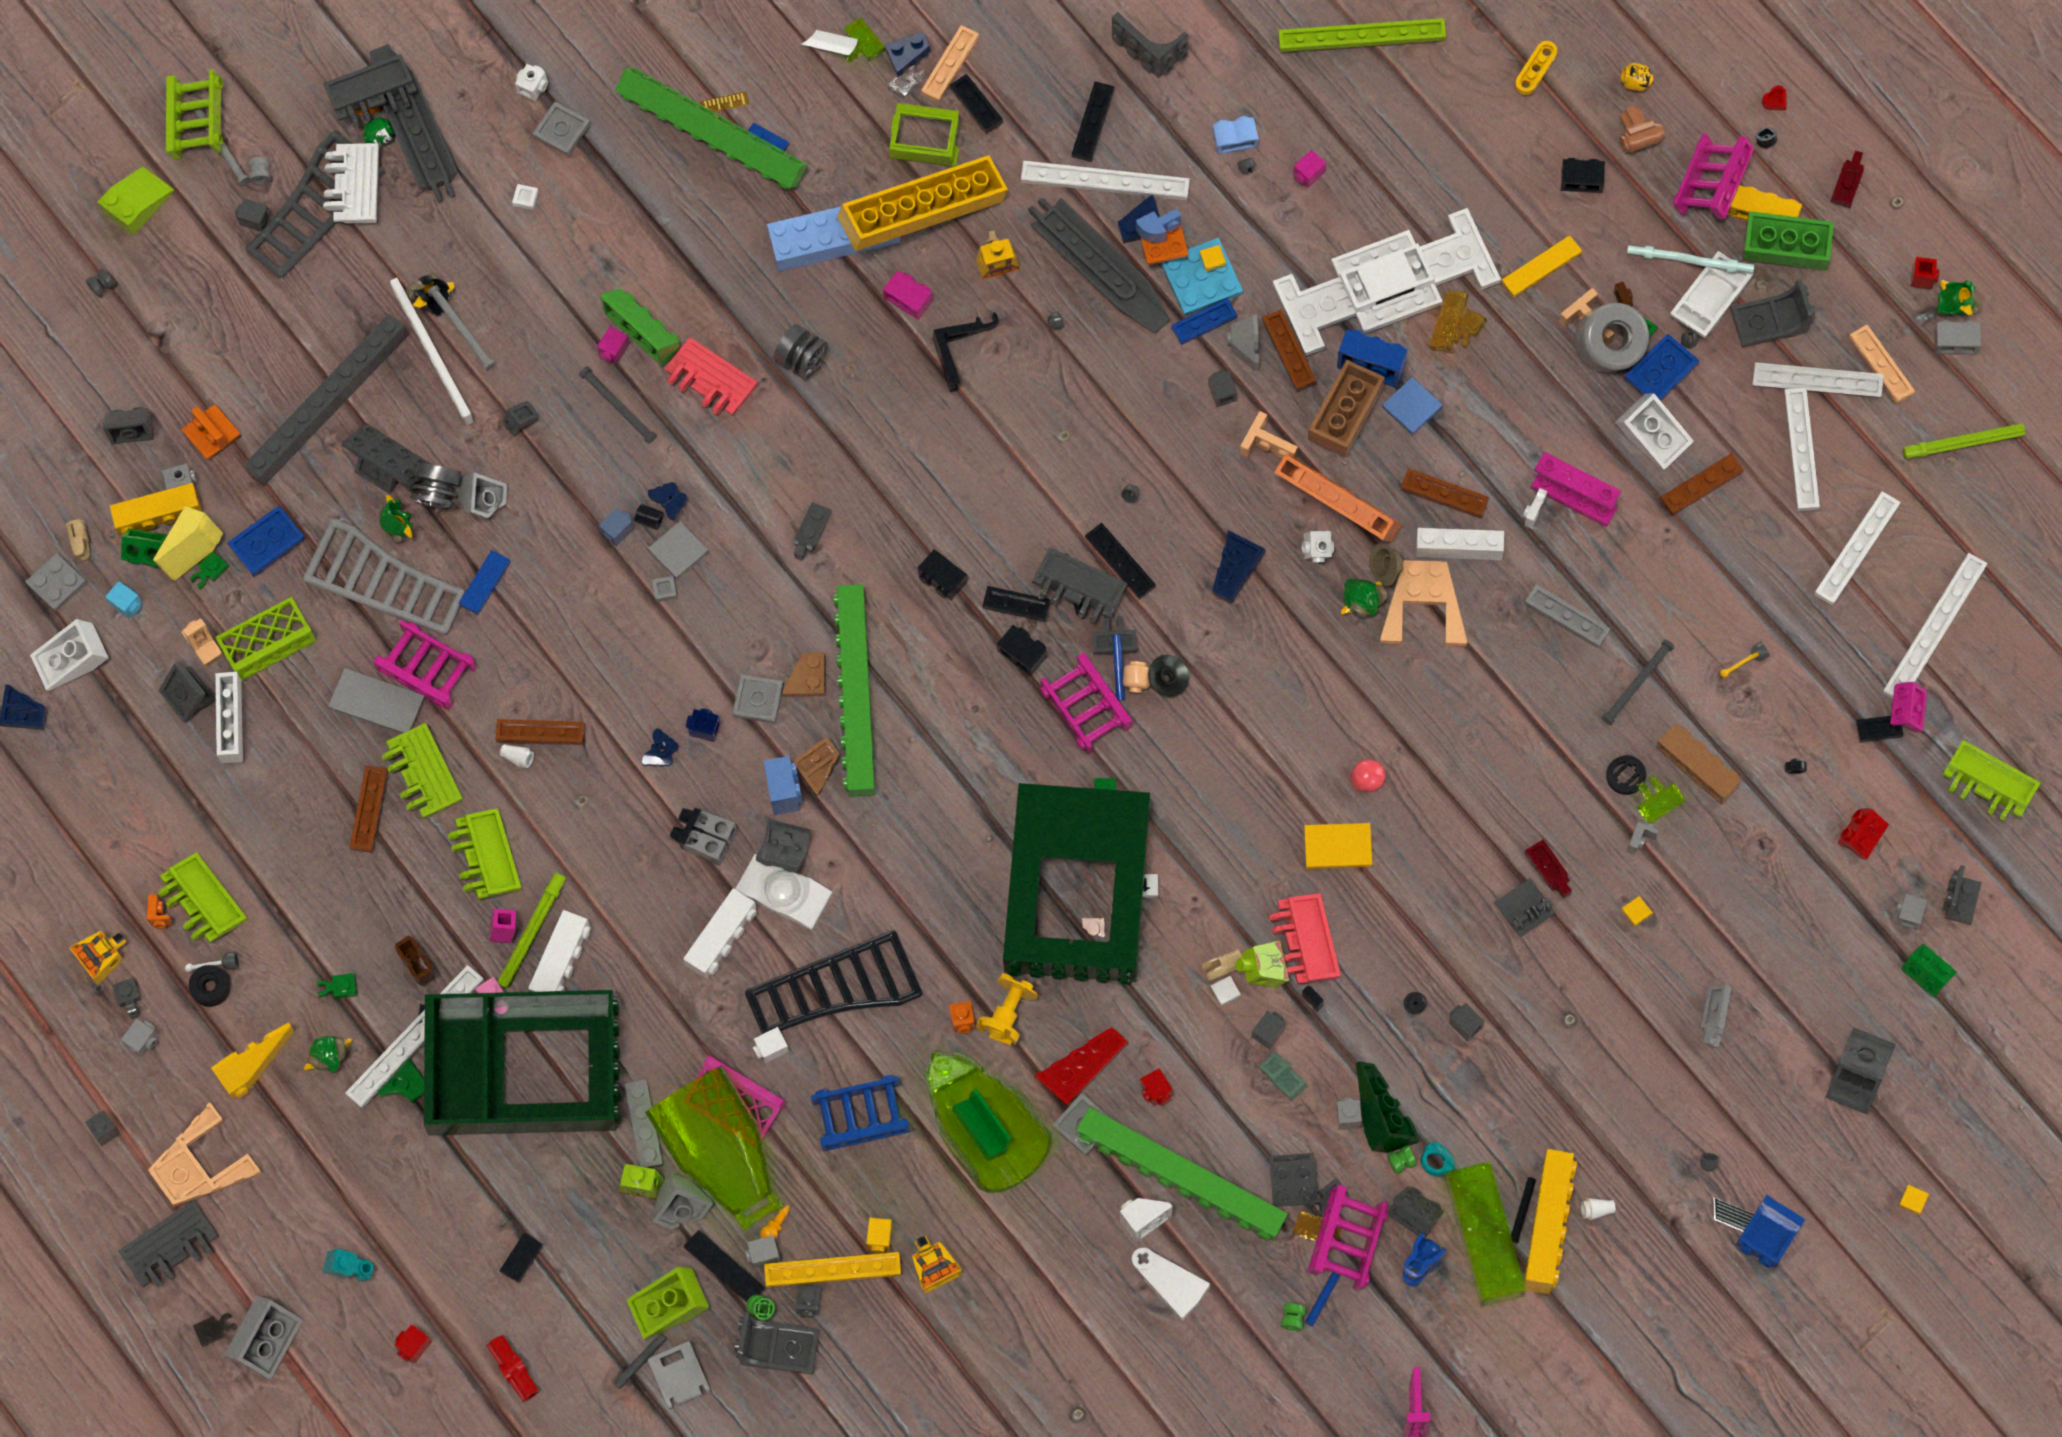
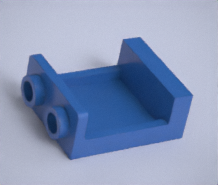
(1770, 1232)

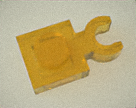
(1469, 325)

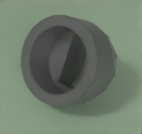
(1246, 165)
(1055, 321)
(1685, 339)
(1125, 494)
(1709, 1161)

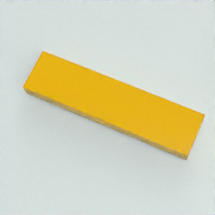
(1541, 266)

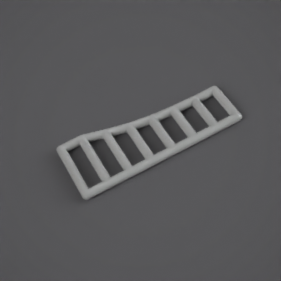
(386, 558)

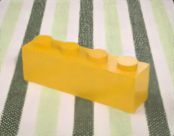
(1752, 200)
(154, 509)

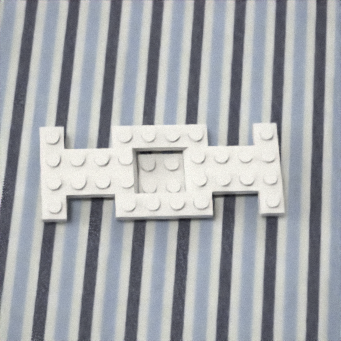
(1382, 272)

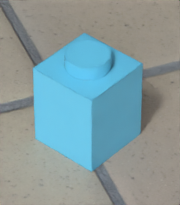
(124, 600)

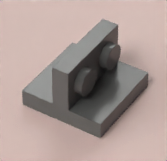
(185, 691)

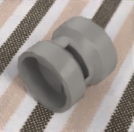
(259, 170)

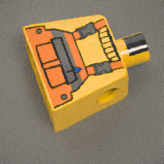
(996, 259)
(99, 954)
(934, 1265)

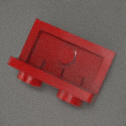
(1863, 832)

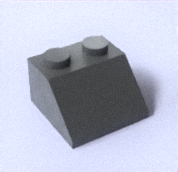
(128, 425)

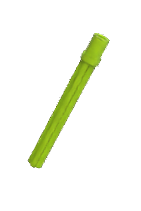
(1923, 449)
(551, 893)

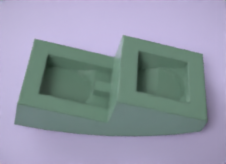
(1283, 1076)

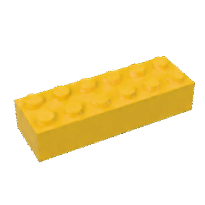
(1548, 1221)

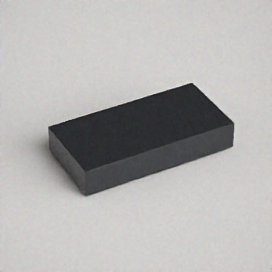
(1877, 729)
(521, 1258)

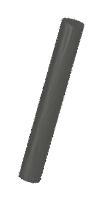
(639, 1361)

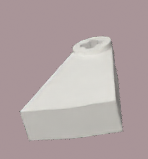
(1173, 1284)

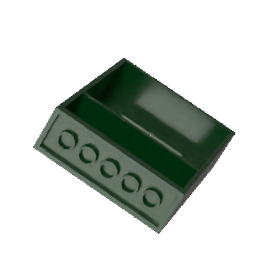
(1082, 827)
(468, 1061)

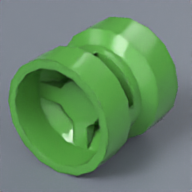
(1401, 1159)
(756, 1303)
(1293, 1317)

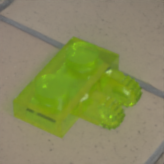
(867, 42)
(1660, 803)

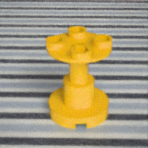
(1004, 1016)

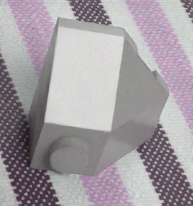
(1245, 341)
(481, 494)
(679, 1202)

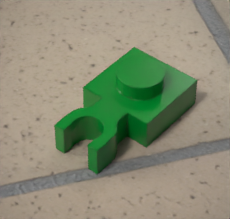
(210, 567)
(341, 986)

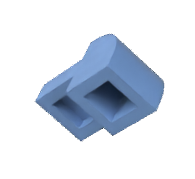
(1154, 228)

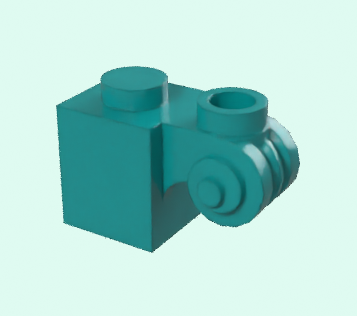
(345, 1264)

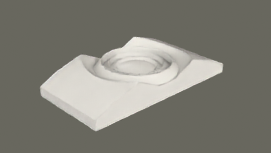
(1710, 297)
(784, 893)

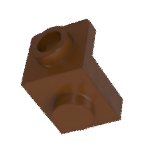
(1623, 294)

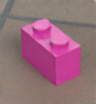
(908, 294)

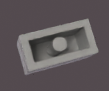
(1957, 337)

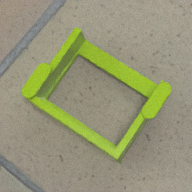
(925, 154)

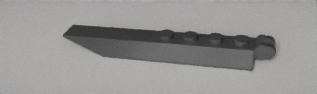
(419, 135)
(1099, 263)

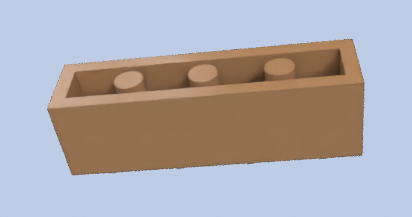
(1698, 763)

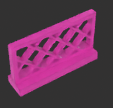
(752, 1089)
(1416, 1421)

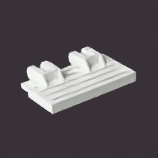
(357, 186)

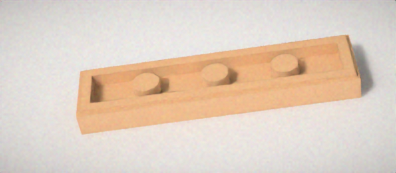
(950, 63)
(1881, 363)

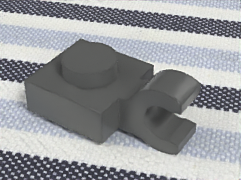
(126, 995)

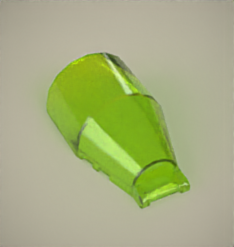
(717, 1143)

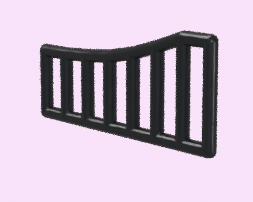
(850, 1004)

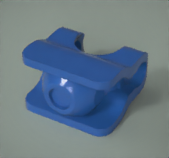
(1424, 1258)

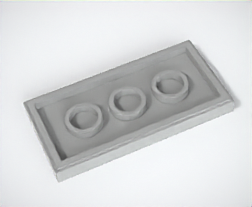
(376, 701)

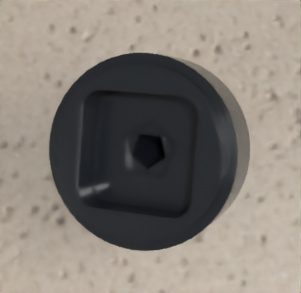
(1766, 137)
(1795, 766)
(1415, 1003)

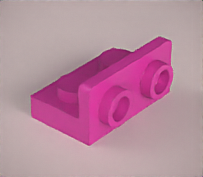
(1909, 706)

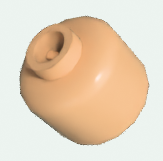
(1136, 677)

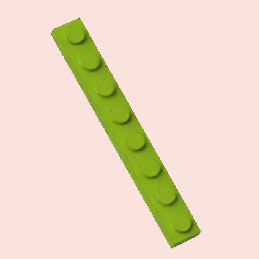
(1362, 35)

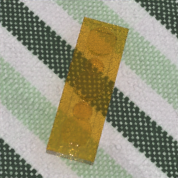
(1448, 321)

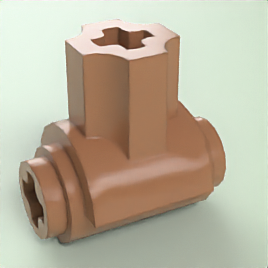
(1639, 132)

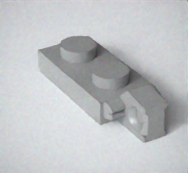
(1715, 1014)

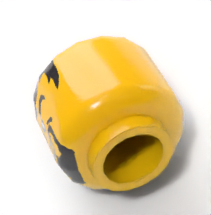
(1636, 77)

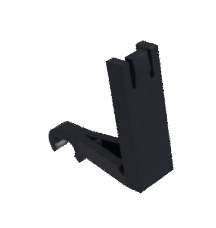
(948, 334)

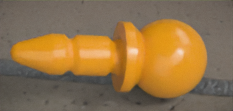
(774, 1225)

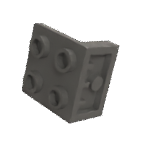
(1961, 898)
(1293, 1179)

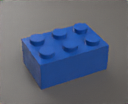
(1374, 355)

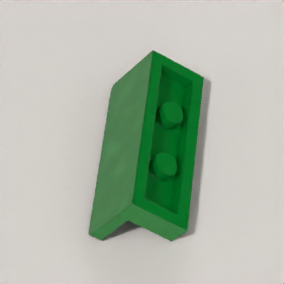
(982, 1125)

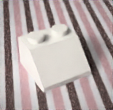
(1144, 1216)

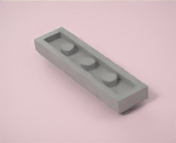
(1567, 616)
(644, 1132)

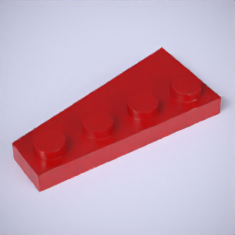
(1075, 1071)

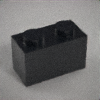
(1582, 175)
(942, 575)
(1022, 650)

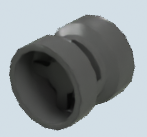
(103, 279)

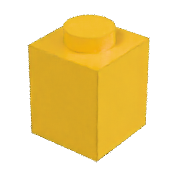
(879, 1235)

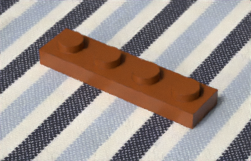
(1289, 350)
(1701, 484)
(1444, 493)
(539, 731)
(368, 809)

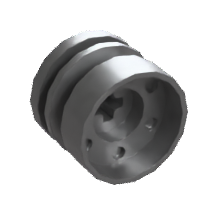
(800, 351)
(435, 485)

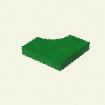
(406, 1083)

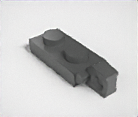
(811, 529)

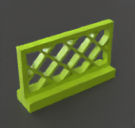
(272, 650)

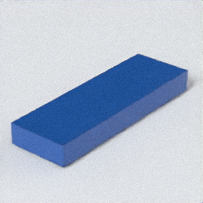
(1204, 321)
(484, 582)

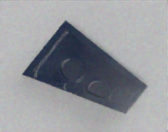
(1236, 566)

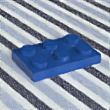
(1662, 368)
(266, 541)

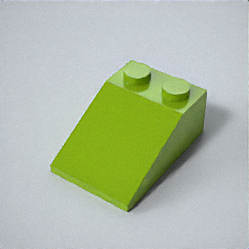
(134, 199)
(667, 1302)

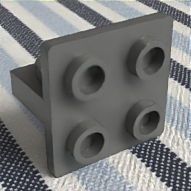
(1415, 1211)

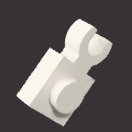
(1531, 512)

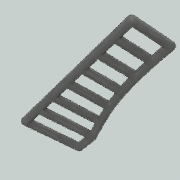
(291, 203)

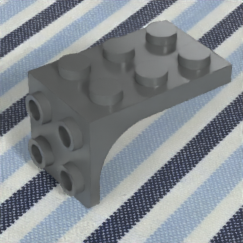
(1153, 56)
(1774, 316)
(776, 1345)

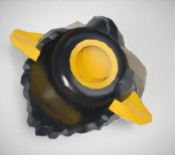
(418, 291)

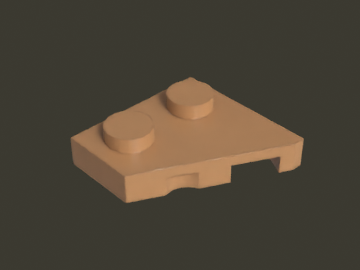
(807, 677)
(817, 764)

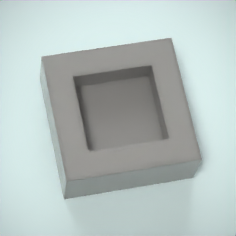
(664, 589)

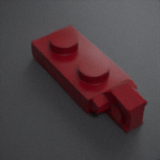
(1848, 181)
(1549, 868)

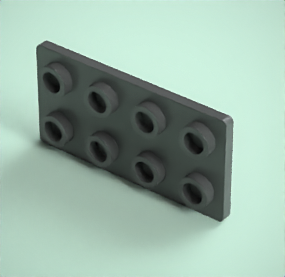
(382, 459)

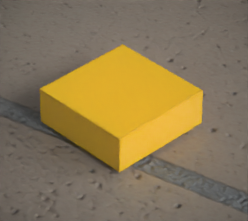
(1212, 258)
(1636, 911)
(1913, 1199)

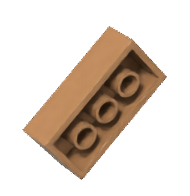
(1346, 408)

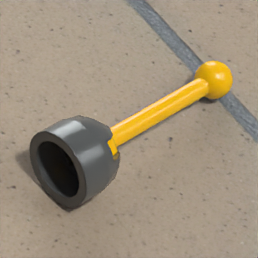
(1758, 652)

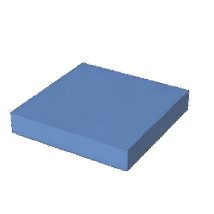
(1412, 406)

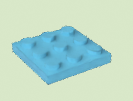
(1197, 288)

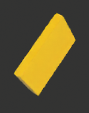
(1338, 846)

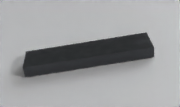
(1093, 121)
(1120, 561)
(723, 1266)

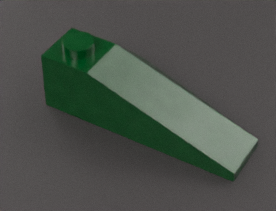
(1382, 1119)

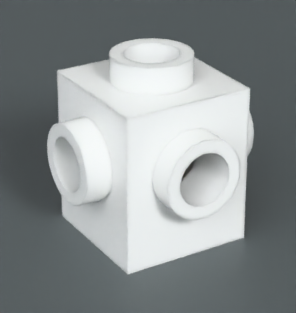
(531, 82)
(1317, 546)

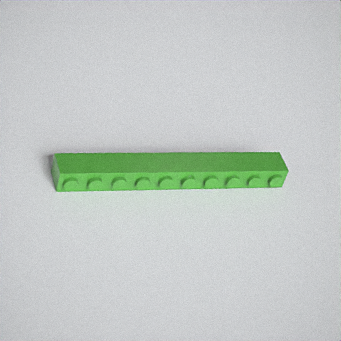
(711, 127)
(856, 690)
(1181, 1174)

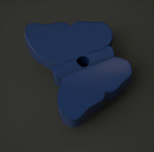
(662, 496)
(655, 756)

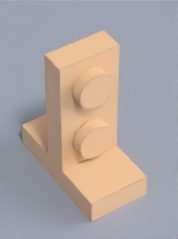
(1580, 308)
(1265, 440)
(202, 642)

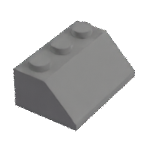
(263, 1337)

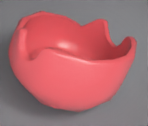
(1368, 775)

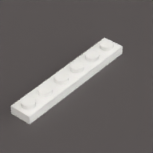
(1818, 379)
(1801, 449)
(1857, 548)

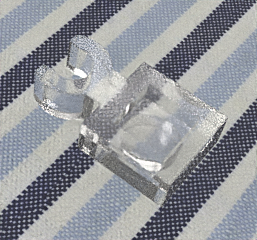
(906, 84)

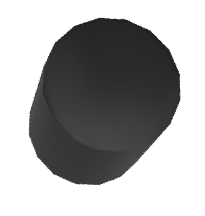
(649, 516)

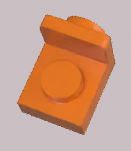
(155, 913)
(962, 1017)

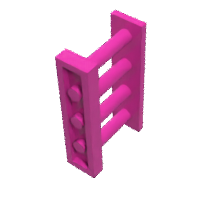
(1726, 187)
(1576, 489)
(1096, 684)
(424, 686)
(1326, 1241)

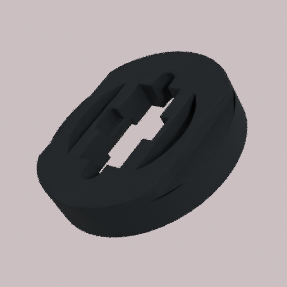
(1612, 778)

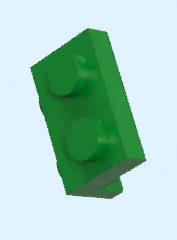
(1928, 970)

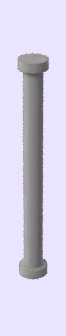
(243, 178)
(488, 363)

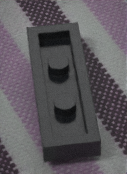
(976, 103)
(1016, 603)

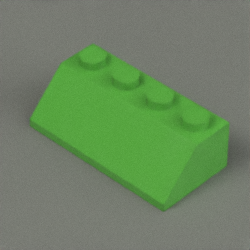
(1788, 241)
(640, 326)

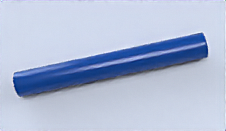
(1118, 667)
(1324, 1295)

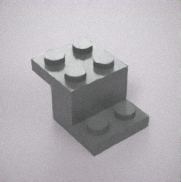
(1860, 1070)

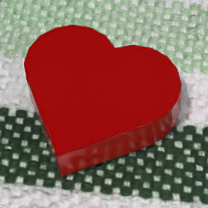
(1775, 99)

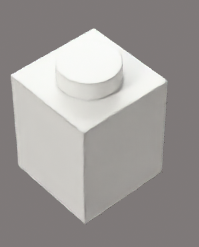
(770, 1045)

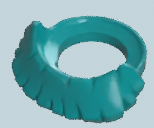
(1437, 1149)

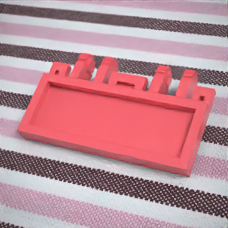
(711, 376)
(1308, 934)

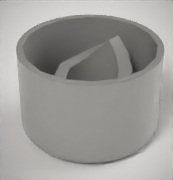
(1590, 341)

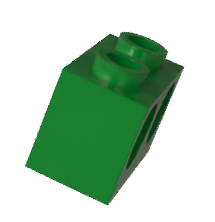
(144, 542)

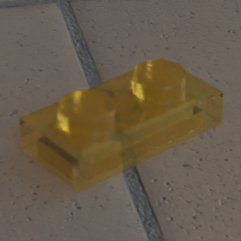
(1309, 1225)

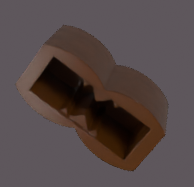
(415, 961)

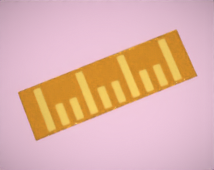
(726, 102)

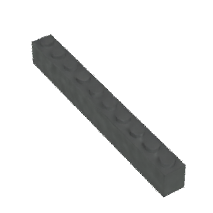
(326, 400)

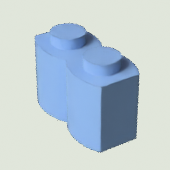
(1235, 135)

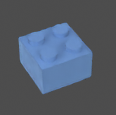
(783, 785)

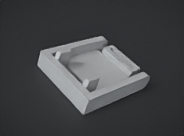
(680, 1378)

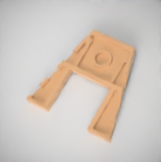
(1424, 584)
(183, 1177)

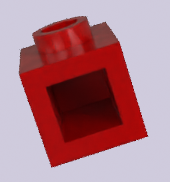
(1924, 273)
(1156, 1088)
(411, 1344)

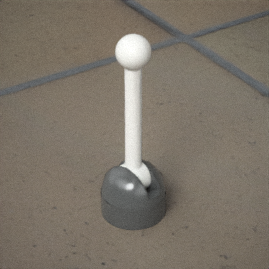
(229, 961)

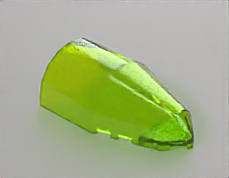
(950, 1082)

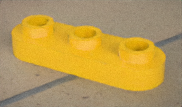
(1539, 61)

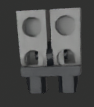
(704, 834)

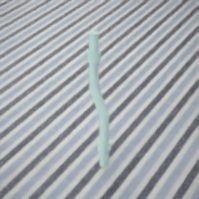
(1649, 252)

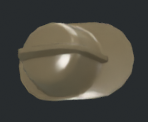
(1385, 564)

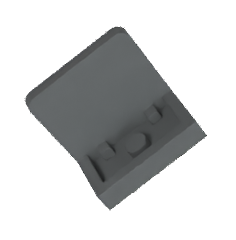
(784, 846)

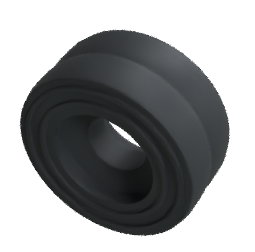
(200, 977)

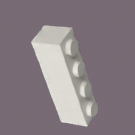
(1459, 544)
(229, 717)
(720, 933)
(560, 953)

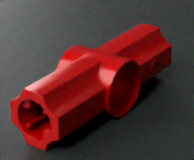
(512, 1368)

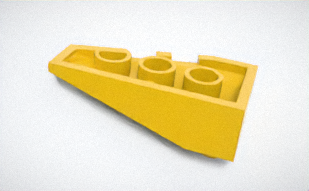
(241, 1071)

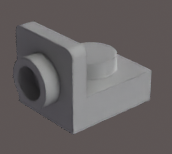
(1638, 839)

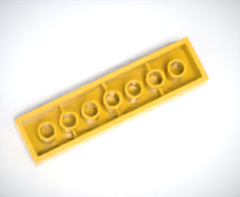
(922, 203)

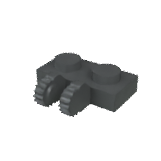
(1103, 639)

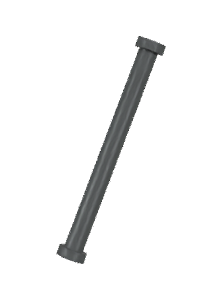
(586, 374)
(1646, 671)

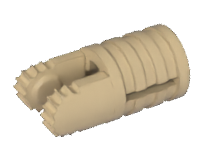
(78, 539)
(1221, 965)

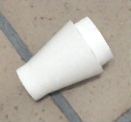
(518, 755)
(1596, 1208)

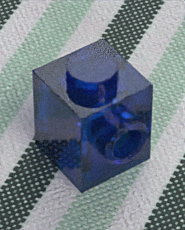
(703, 724)

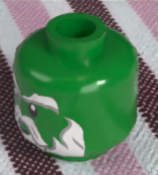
(378, 131)

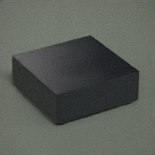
(1312, 998)

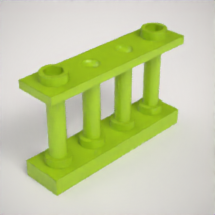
(176, 107)

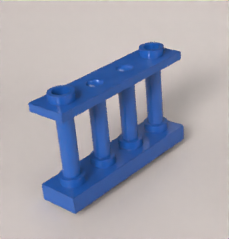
(875, 1129)

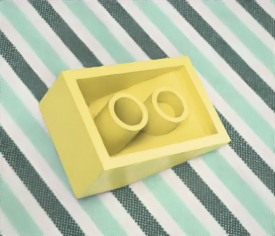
(187, 543)

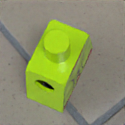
(1264, 965)
(640, 1182)

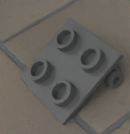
(1525, 907)

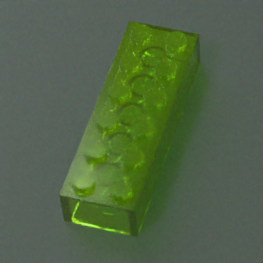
(1485, 1234)

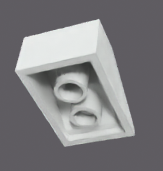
(1654, 430)
(69, 654)

